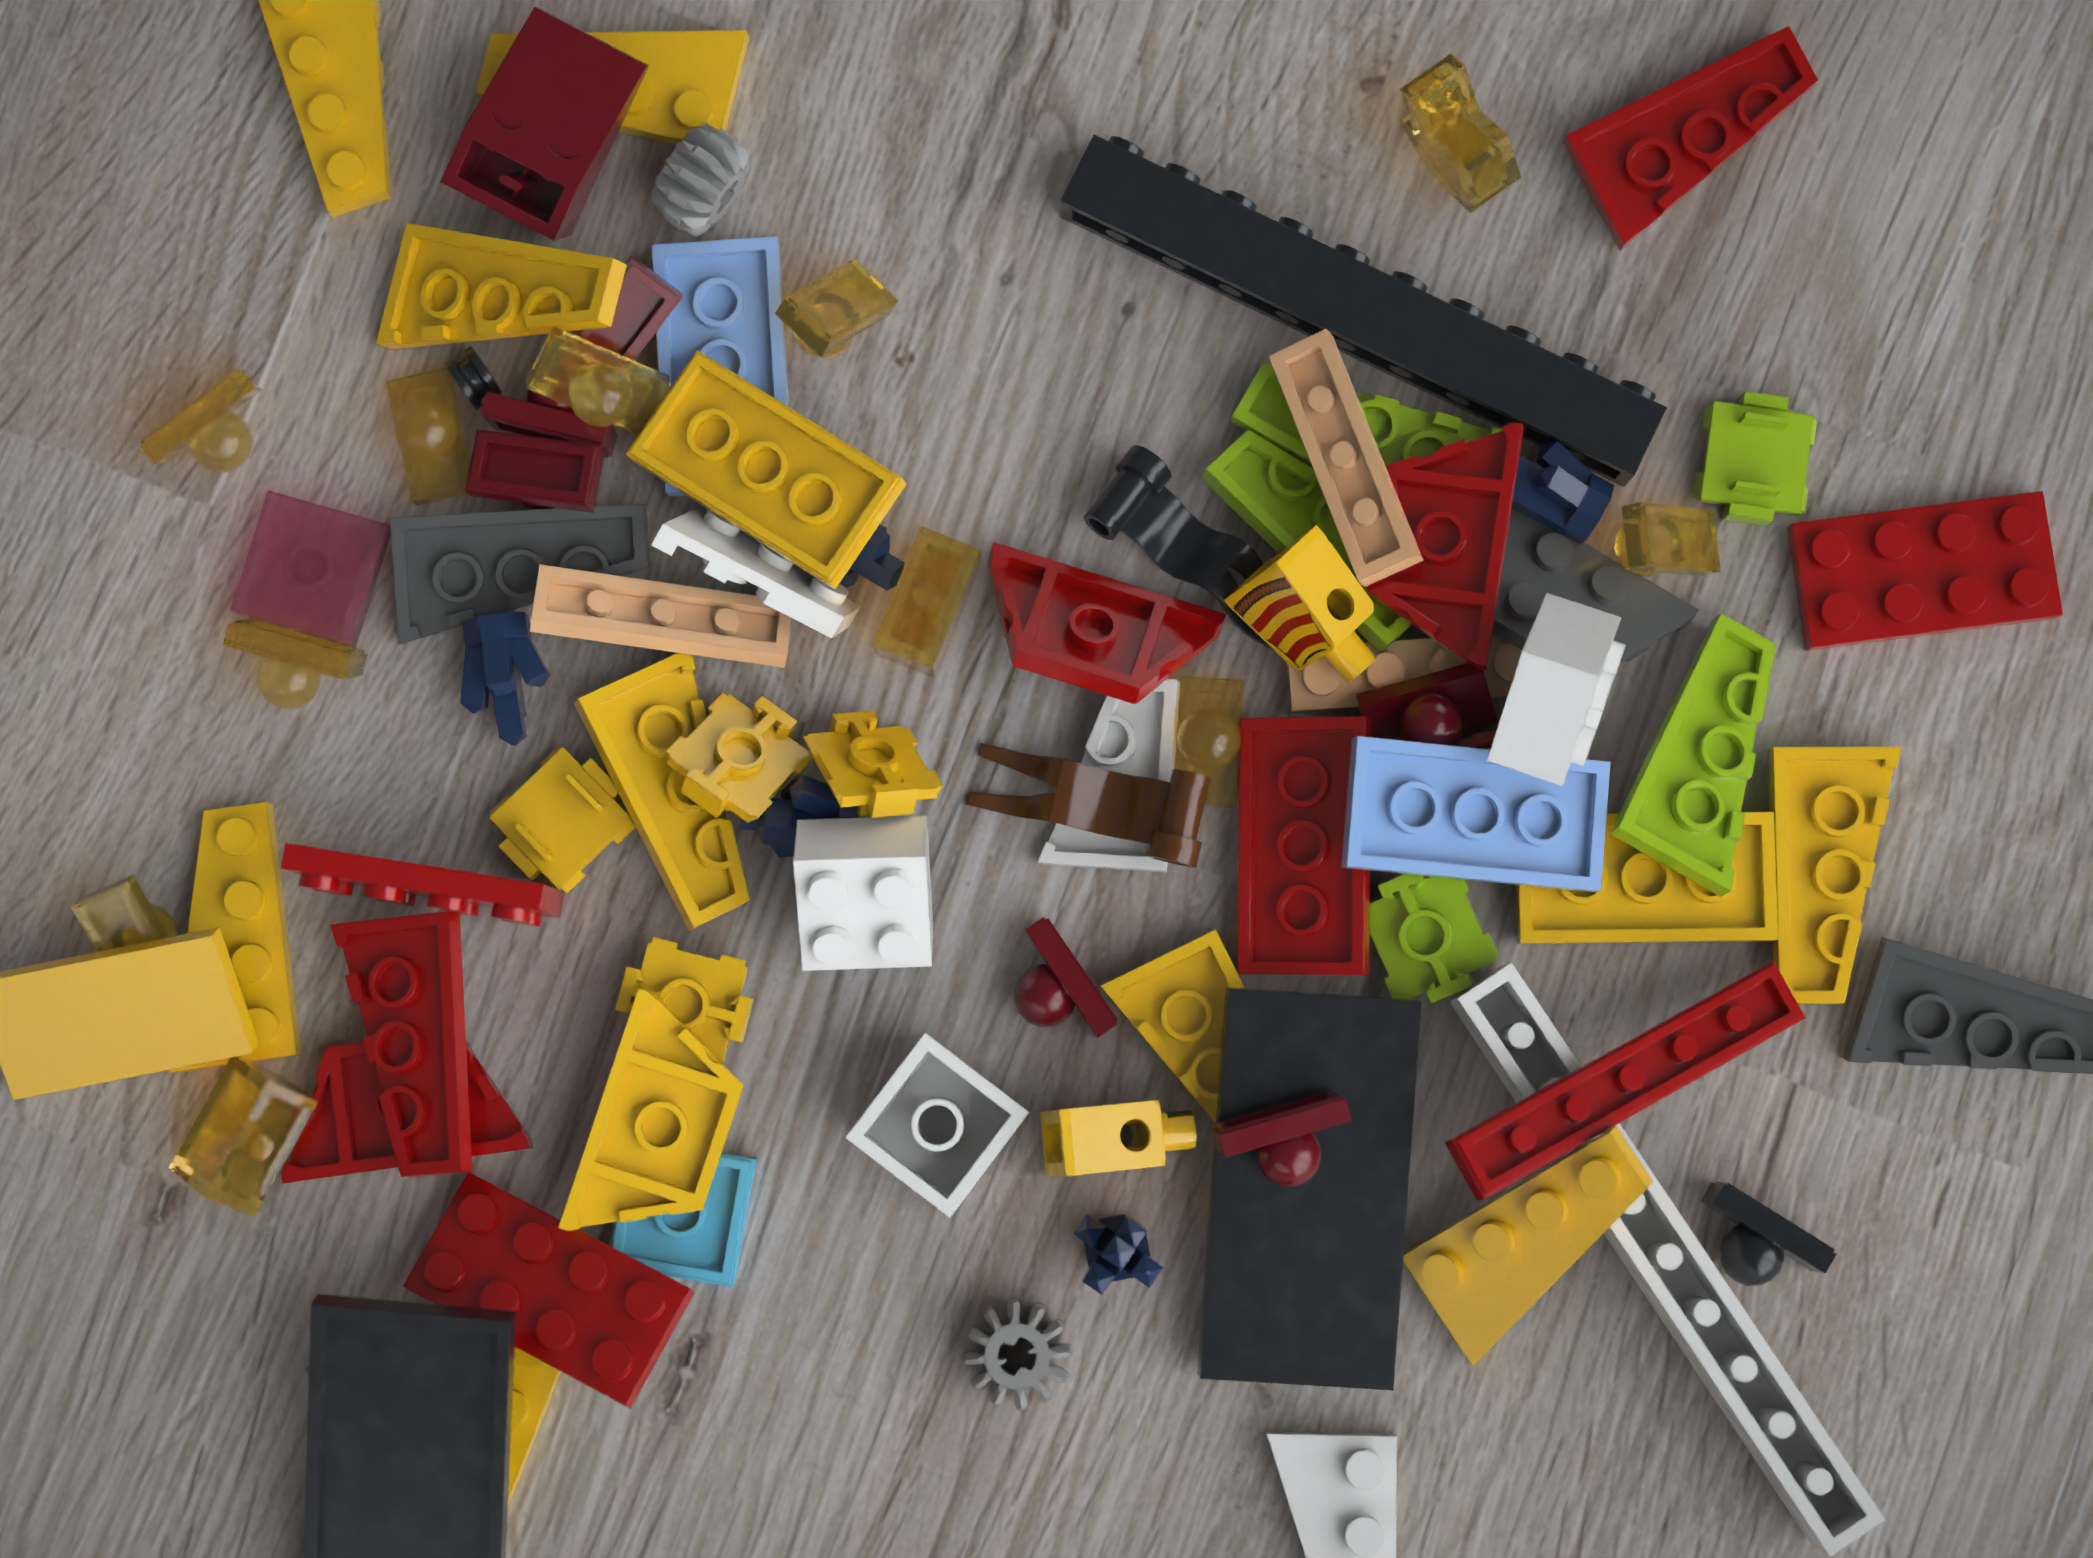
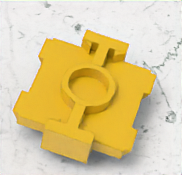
(738, 757)
(872, 765)
(561, 819)
(696, 990)

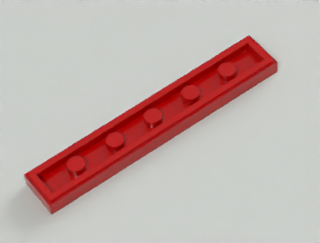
(1624, 1081)

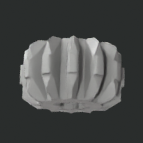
(701, 179)
(1026, 1374)

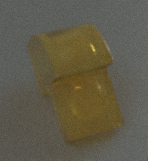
(1455, 137)

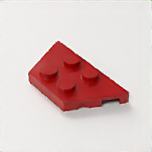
(1461, 521)
(1094, 626)
(349, 1127)

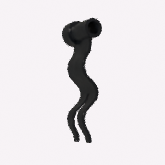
(1169, 532)

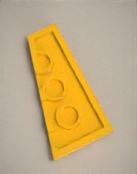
(685, 86)
(632, 729)
(1826, 839)
(1516, 1246)

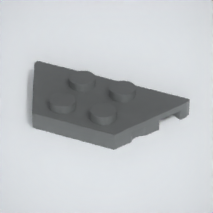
(1548, 562)

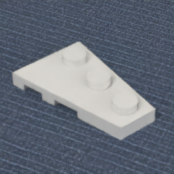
(740, 558)
(1131, 742)
(1340, 1491)

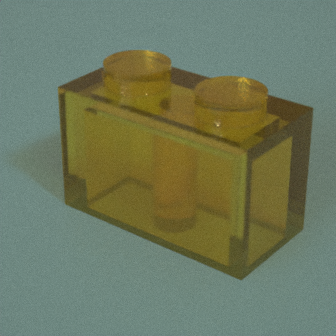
(927, 602)
(243, 1135)

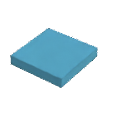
(696, 1243)

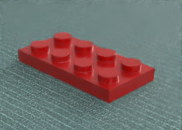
(1924, 571)
(402, 881)
(1293, 896)
(572, 1295)

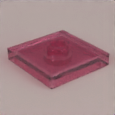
(311, 569)

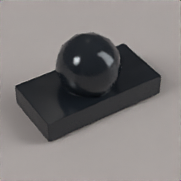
(1757, 1245)

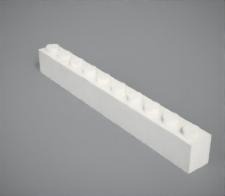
(1688, 1291)

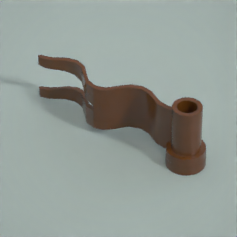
(1107, 803)

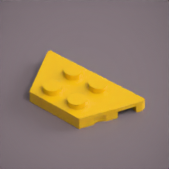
(655, 1124)

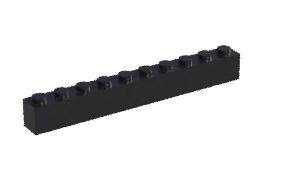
(1368, 312)

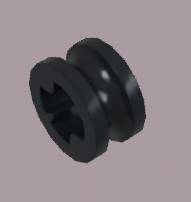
(473, 377)

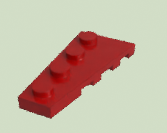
(1676, 137)
(414, 1019)

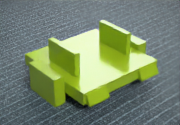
(1755, 458)
(1428, 936)

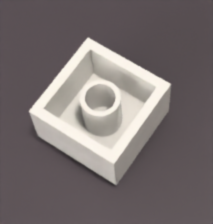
(1558, 690)
(863, 893)
(937, 1125)

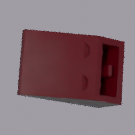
(545, 125)

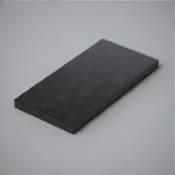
(1311, 1272)
(407, 1429)

